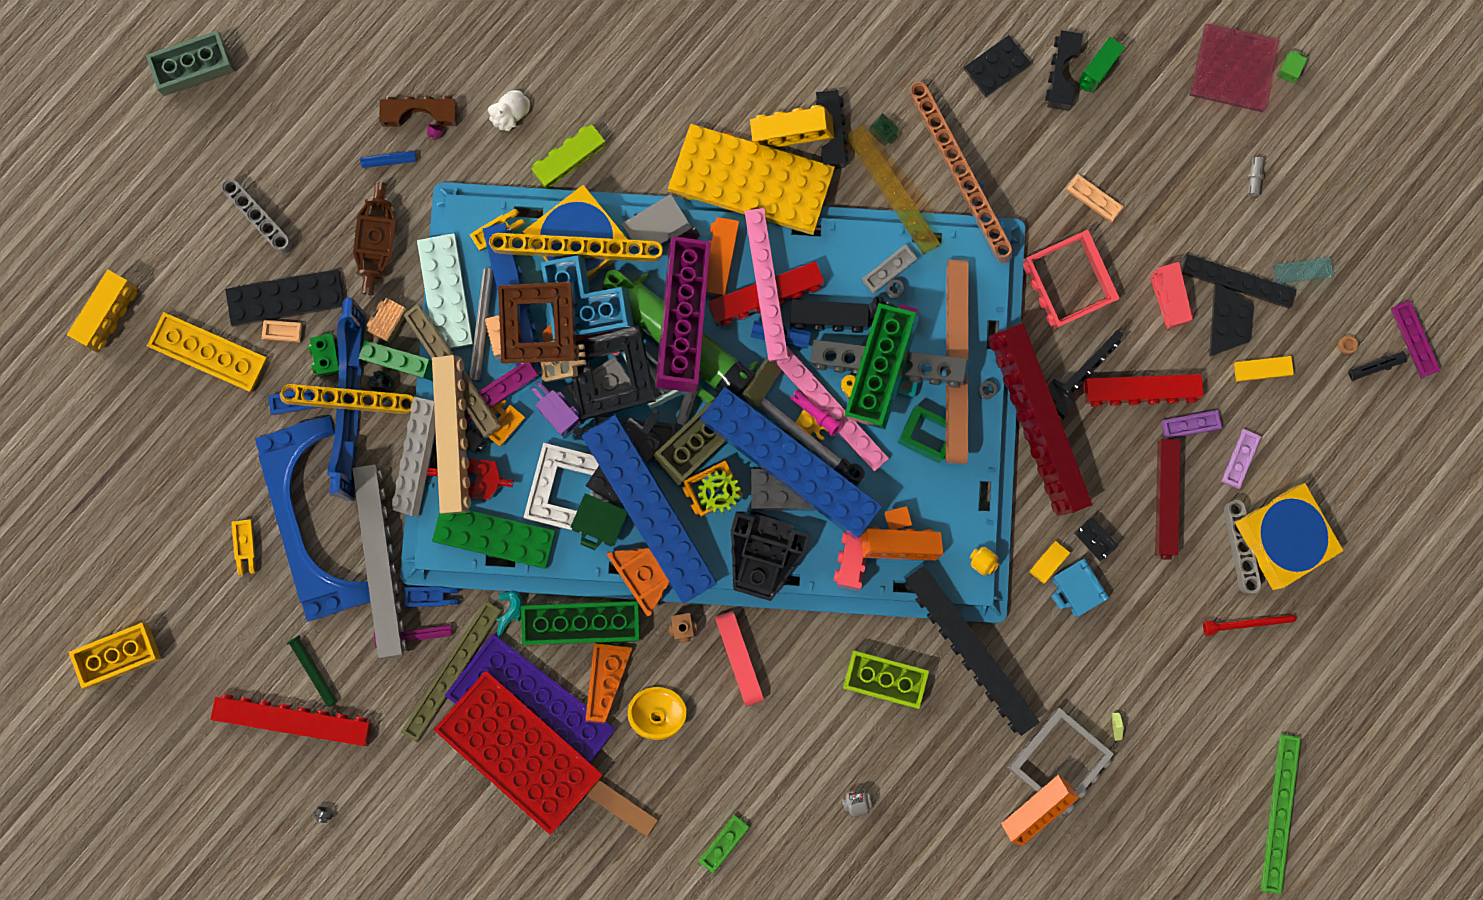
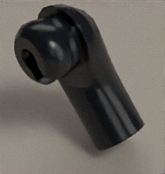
(873, 307)

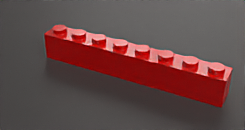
(291, 721)

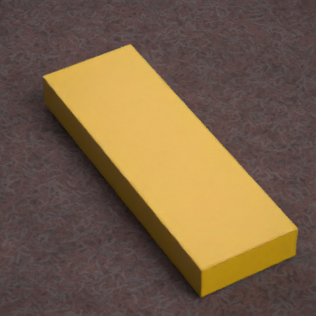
(1263, 369)

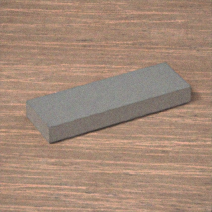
(889, 269)

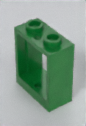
(1100, 65)
(915, 446)

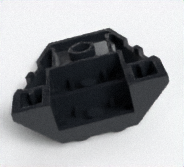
(764, 552)

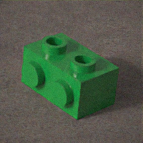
(325, 355)

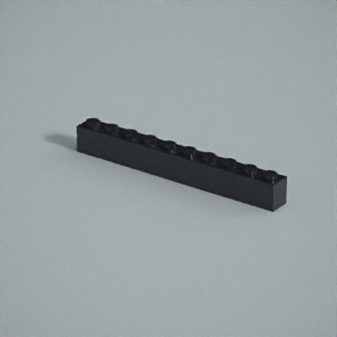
(971, 649)

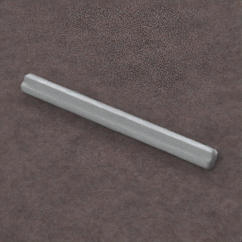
(480, 331)

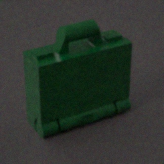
(598, 521)

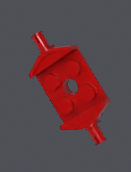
(487, 479)

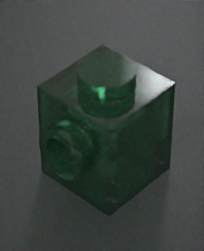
(884, 130)

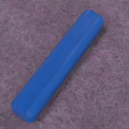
(388, 159)

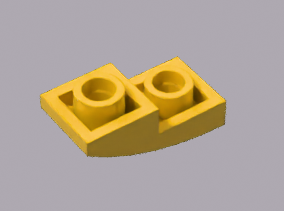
(1049, 562)

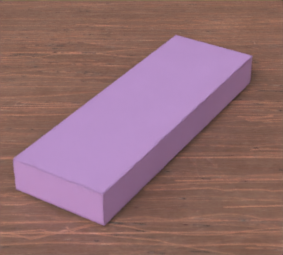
(1241, 459)

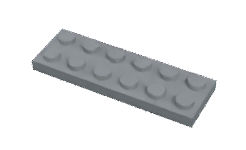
(415, 457)

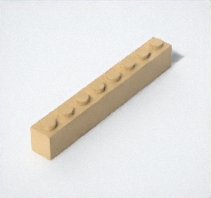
(450, 434)

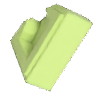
(1118, 727)

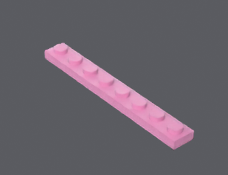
(766, 285)
(814, 391)

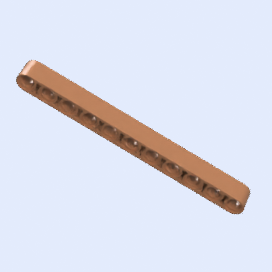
(965, 179)
(957, 347)

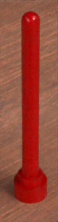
(1211, 628)

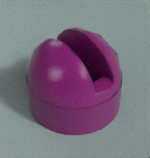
(435, 131)

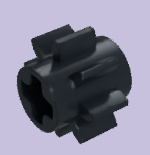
(380, 381)

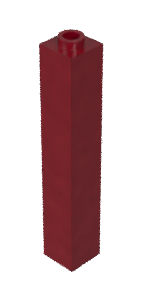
(1167, 498)

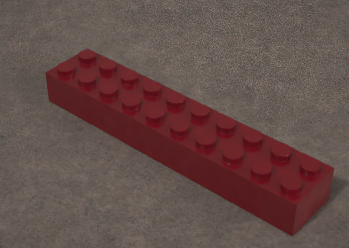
(1040, 420)

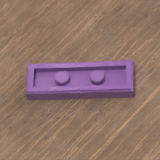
(1191, 424)

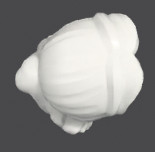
(509, 110)

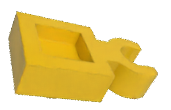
(809, 424)

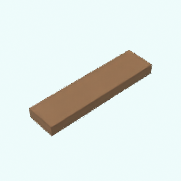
(622, 807)

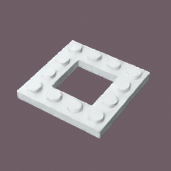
(549, 460)

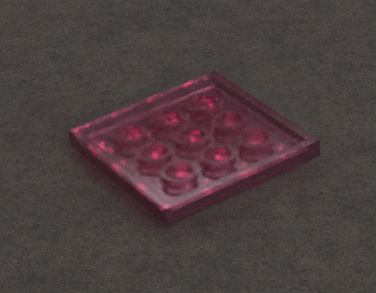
(1234, 67)

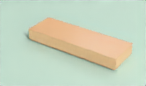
(1094, 198)

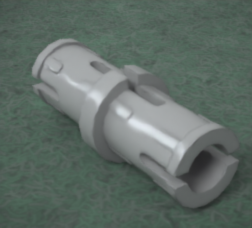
(1256, 176)

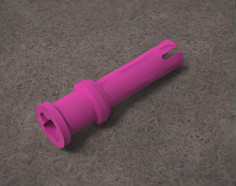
(823, 417)

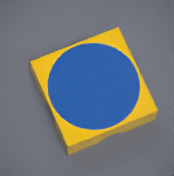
(578, 217)
(1289, 536)

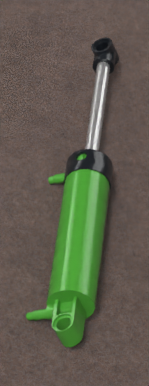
(721, 368)

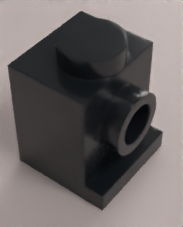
(475, 441)

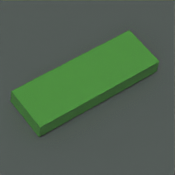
(723, 844)

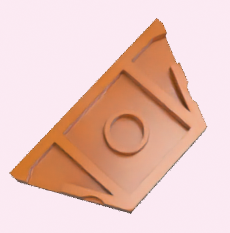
(641, 575)

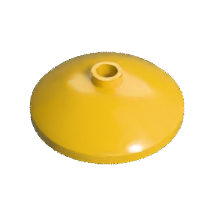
(657, 704)

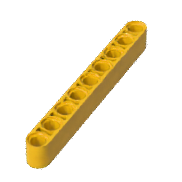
(567, 242)

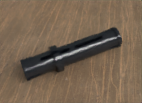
(1385, 363)

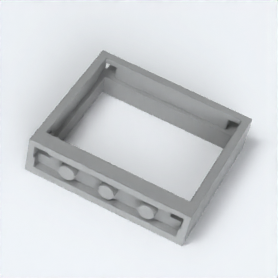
(1033, 743)

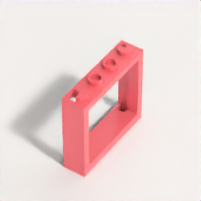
(1098, 268)

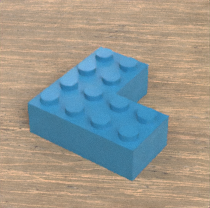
(594, 311)

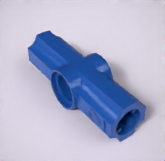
(793, 337)

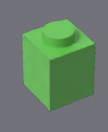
(1292, 66)

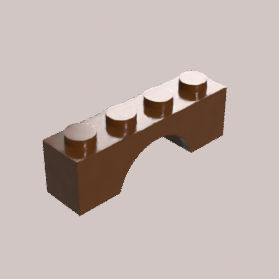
(394, 111)

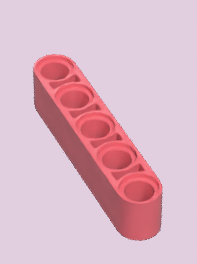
(739, 658)

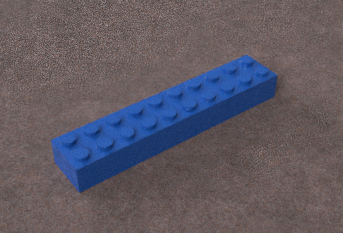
(790, 463)
(649, 508)

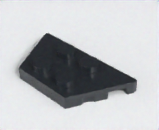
(1229, 321)

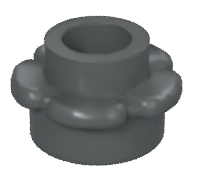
(323, 814)

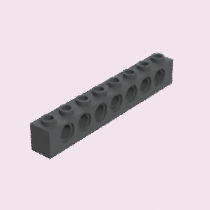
(958, 366)

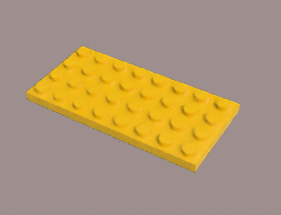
(751, 177)

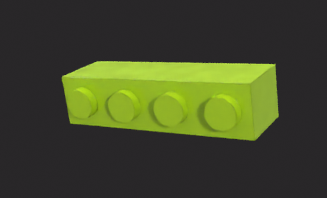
(568, 157)

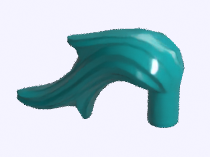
(513, 611)

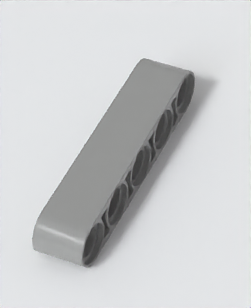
(253, 208)
(1238, 556)

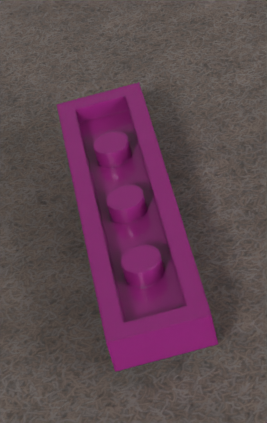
(1415, 339)

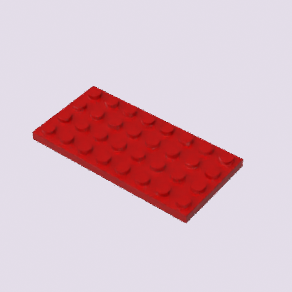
(518, 752)

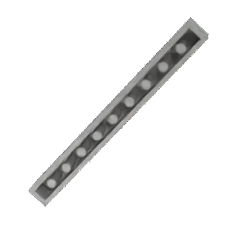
(378, 562)

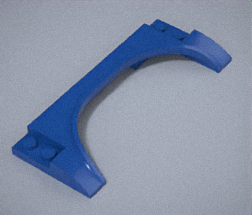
(343, 456)
(316, 589)

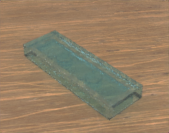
(1302, 270)

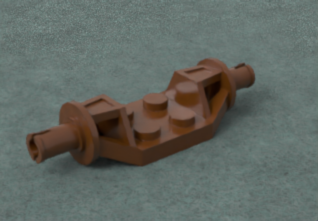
(374, 238)

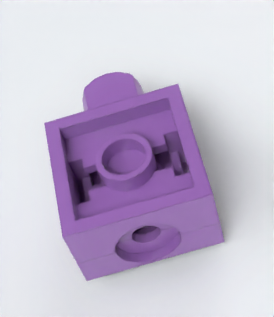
(556, 411)

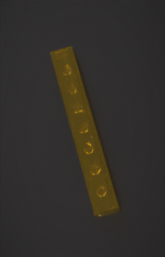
(892, 190)

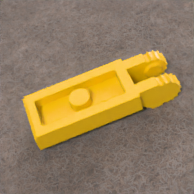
(478, 235)
(244, 545)

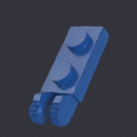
(428, 596)

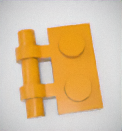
(509, 420)

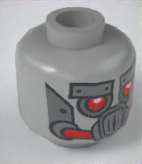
(857, 802)

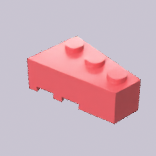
(1172, 295)
(852, 564)

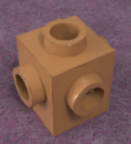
(679, 620)

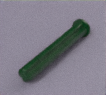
(312, 671)

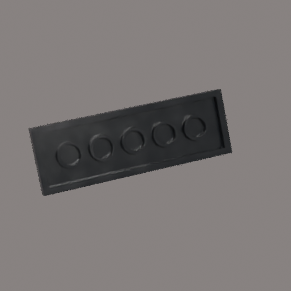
(284, 297)

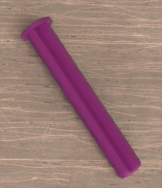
(425, 633)

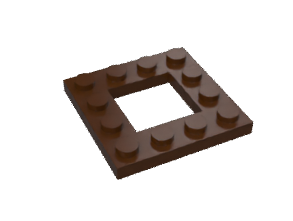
(563, 299)

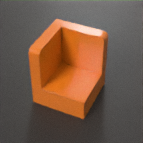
(898, 518)

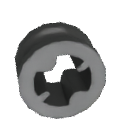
(890, 285)
(984, 385)

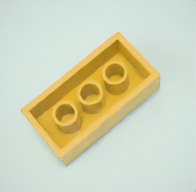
(792, 127)
(103, 311)
(115, 656)

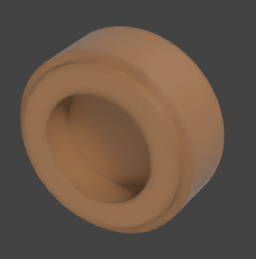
(1347, 345)

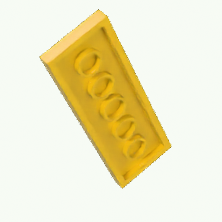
(207, 352)

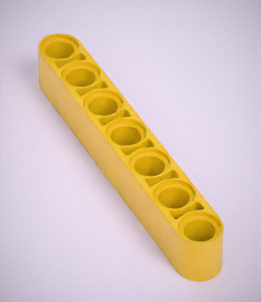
(338, 394)

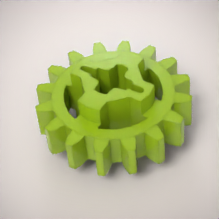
(712, 487)

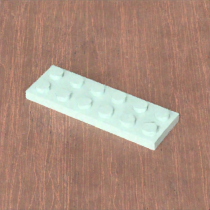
(445, 289)

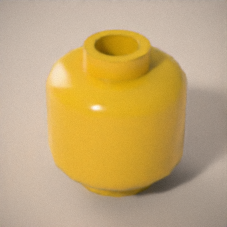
(984, 561)

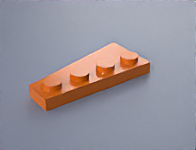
(605, 676)

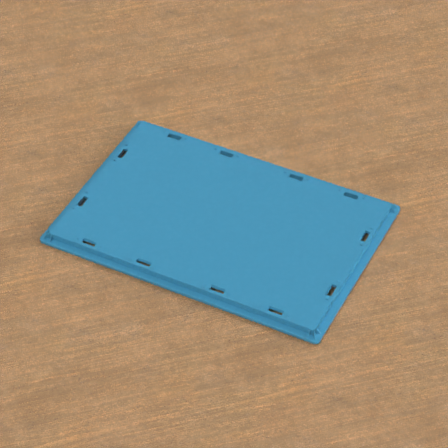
(850, 247)

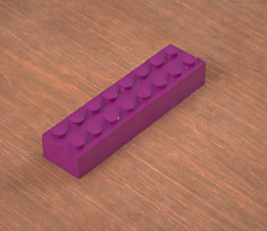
(683, 315)

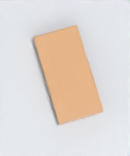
(282, 331)

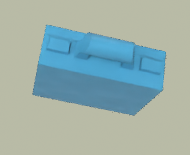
(1079, 588)

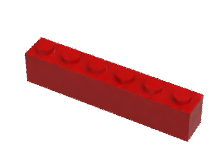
(745, 301)
(1143, 389)

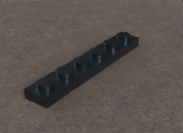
(1238, 281)

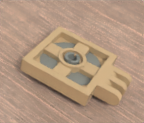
(562, 369)

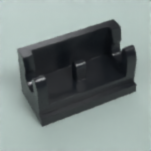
(1096, 539)

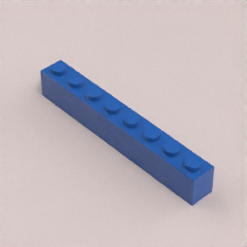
(508, 273)

